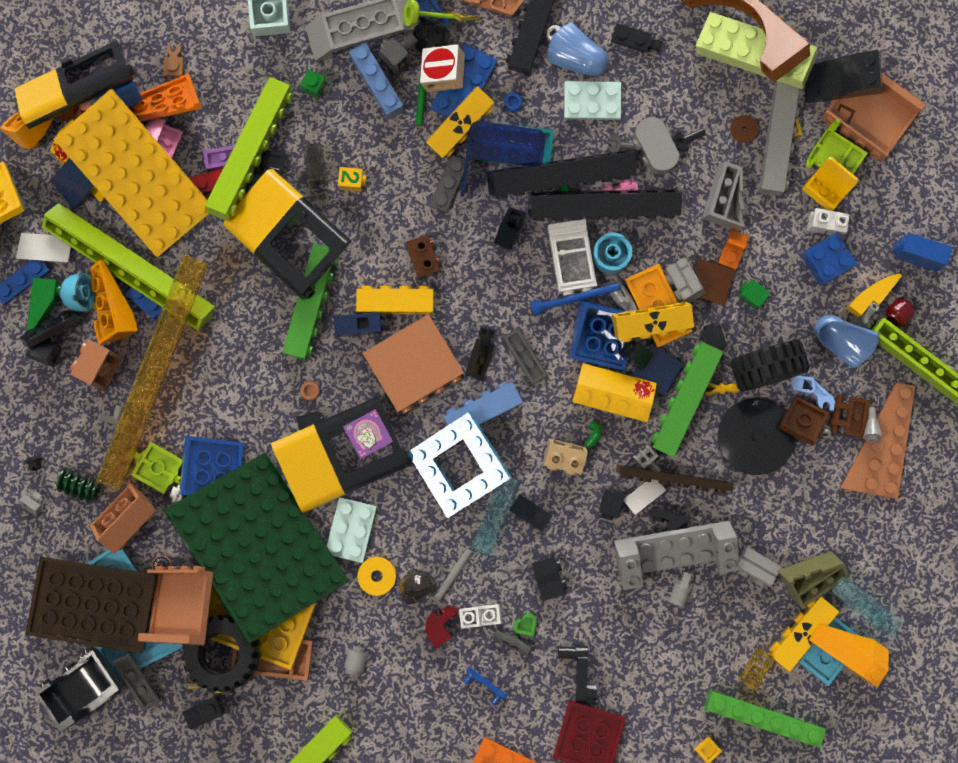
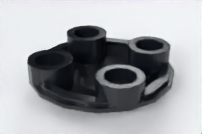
(430, 34)

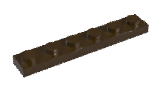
(682, 480)

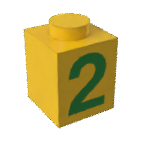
(351, 179)

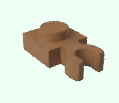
(174, 64)

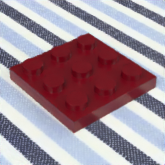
(588, 735)

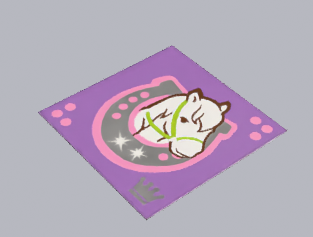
(367, 434)

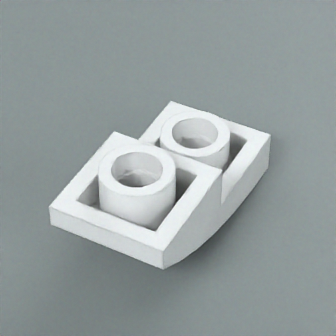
(644, 495)
(480, 616)

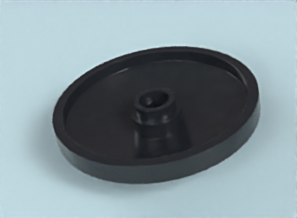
(751, 437)

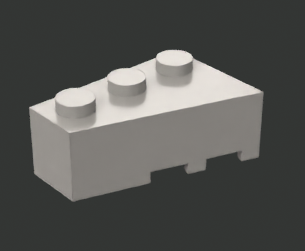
(725, 197)

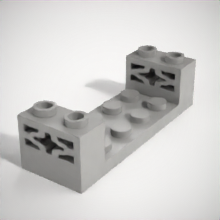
(676, 549)

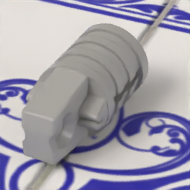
(623, 299)
(681, 590)

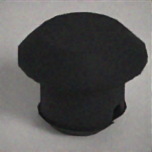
(33, 463)

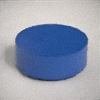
(512, 102)

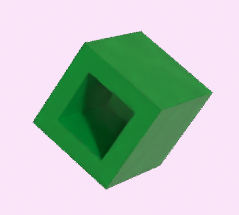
(313, 84)
(753, 294)

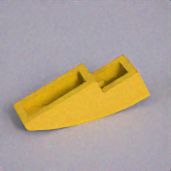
(875, 293)

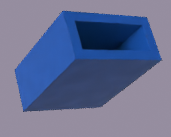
(922, 252)

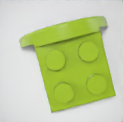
(837, 147)

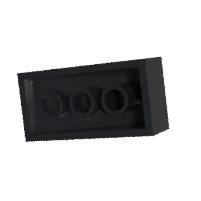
(845, 77)

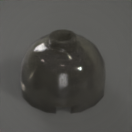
(416, 586)

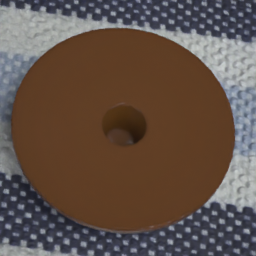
(744, 122)

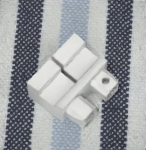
(828, 221)

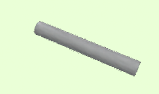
(453, 574)

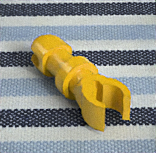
(721, 388)

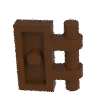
(856, 416)

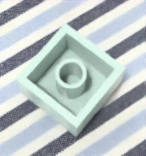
(269, 17)

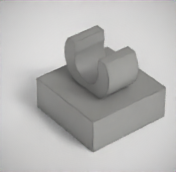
(32, 504)

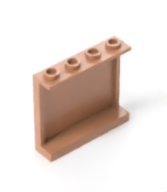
(877, 118)
(414, 364)
(179, 606)

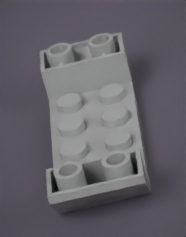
(355, 26)

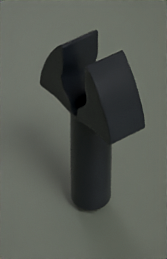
(688, 138)

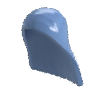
(576, 52)
(846, 340)

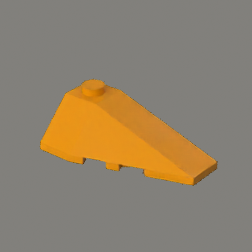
(19, 133)
(113, 312)
(857, 653)

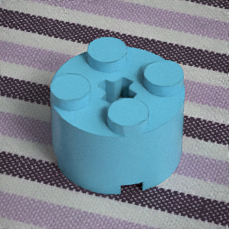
(619, 246)

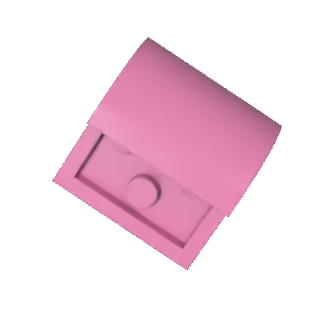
(164, 135)

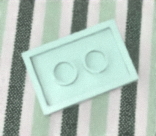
(592, 100)
(351, 529)

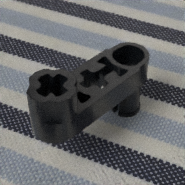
(584, 692)

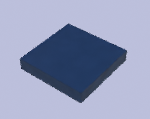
(72, 184)
(660, 369)

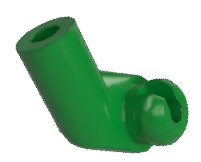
(595, 436)

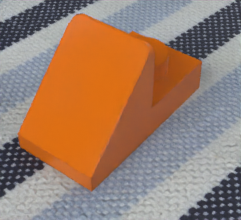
(733, 249)

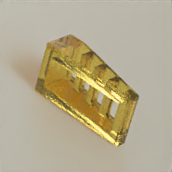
(754, 684)

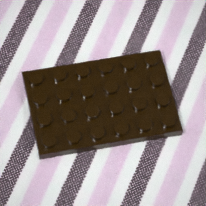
(91, 604)

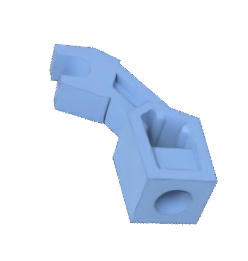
(819, 392)

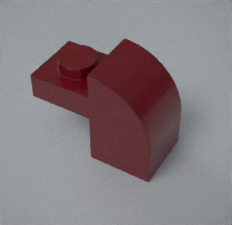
(435, 628)

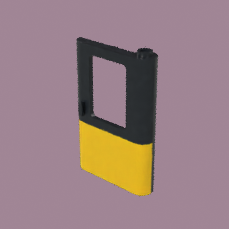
(52, 95)
(263, 217)
(314, 467)

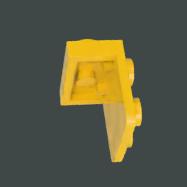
(830, 184)

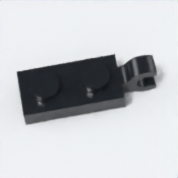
(635, 39)
(480, 355)

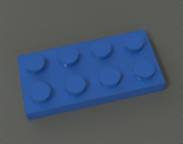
(477, 71)

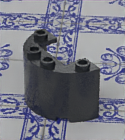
(79, 689)

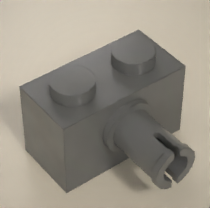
(395, 54)

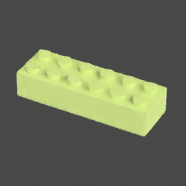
(743, 47)

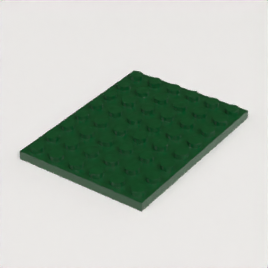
(257, 545)

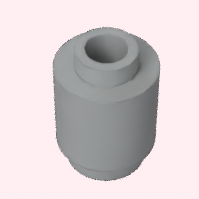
(355, 661)

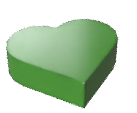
(526, 625)

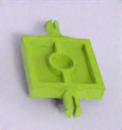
(157, 468)

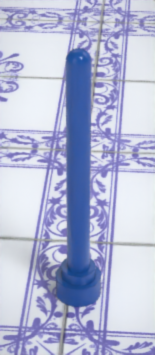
(539, 306)

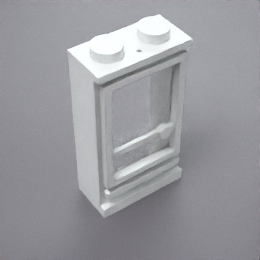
(572, 257)

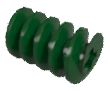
(77, 487)

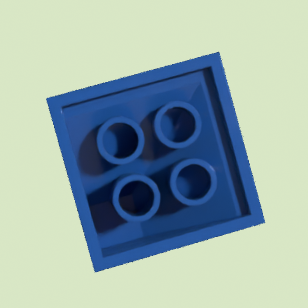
(595, 336)

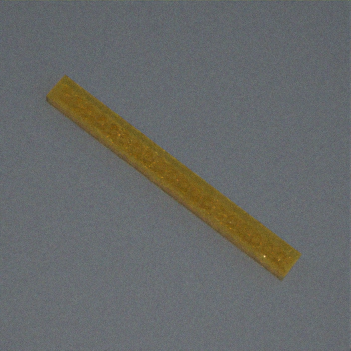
(152, 372)

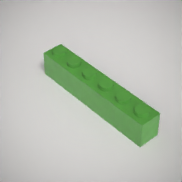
(309, 311)
(686, 399)
(764, 718)

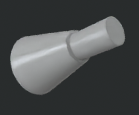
(872, 430)

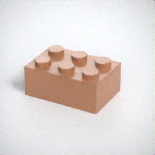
(95, 365)
(122, 519)

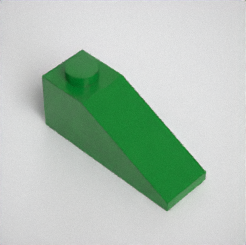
(43, 299)

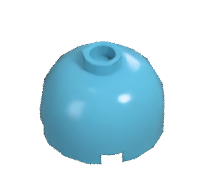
(77, 288)

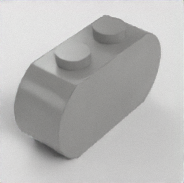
(655, 146)

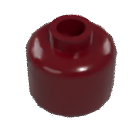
(900, 312)

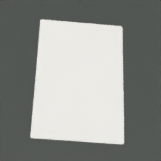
(42, 248)

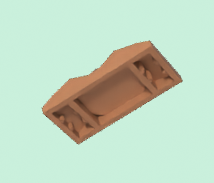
(299, 671)

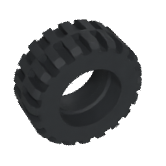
(769, 365)
(222, 681)

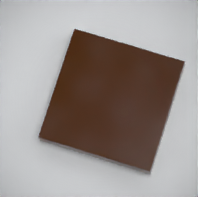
(714, 280)
(804, 420)

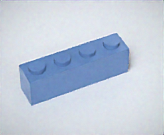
(376, 81)
(489, 405)

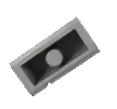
(685, 281)
(757, 567)

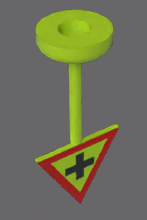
(411, 14)

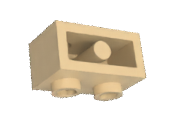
(565, 457)

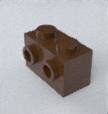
(423, 257)

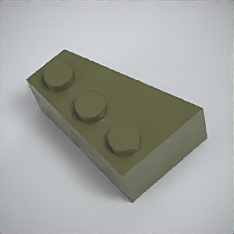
(812, 577)

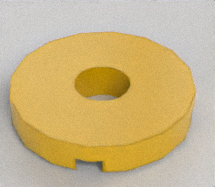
(388, 576)

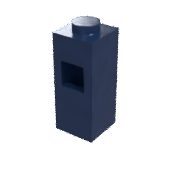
(358, 324)

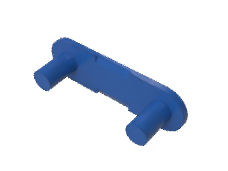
(473, 674)

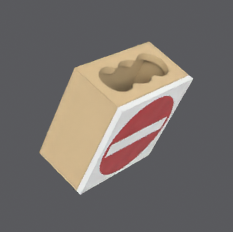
(442, 68)

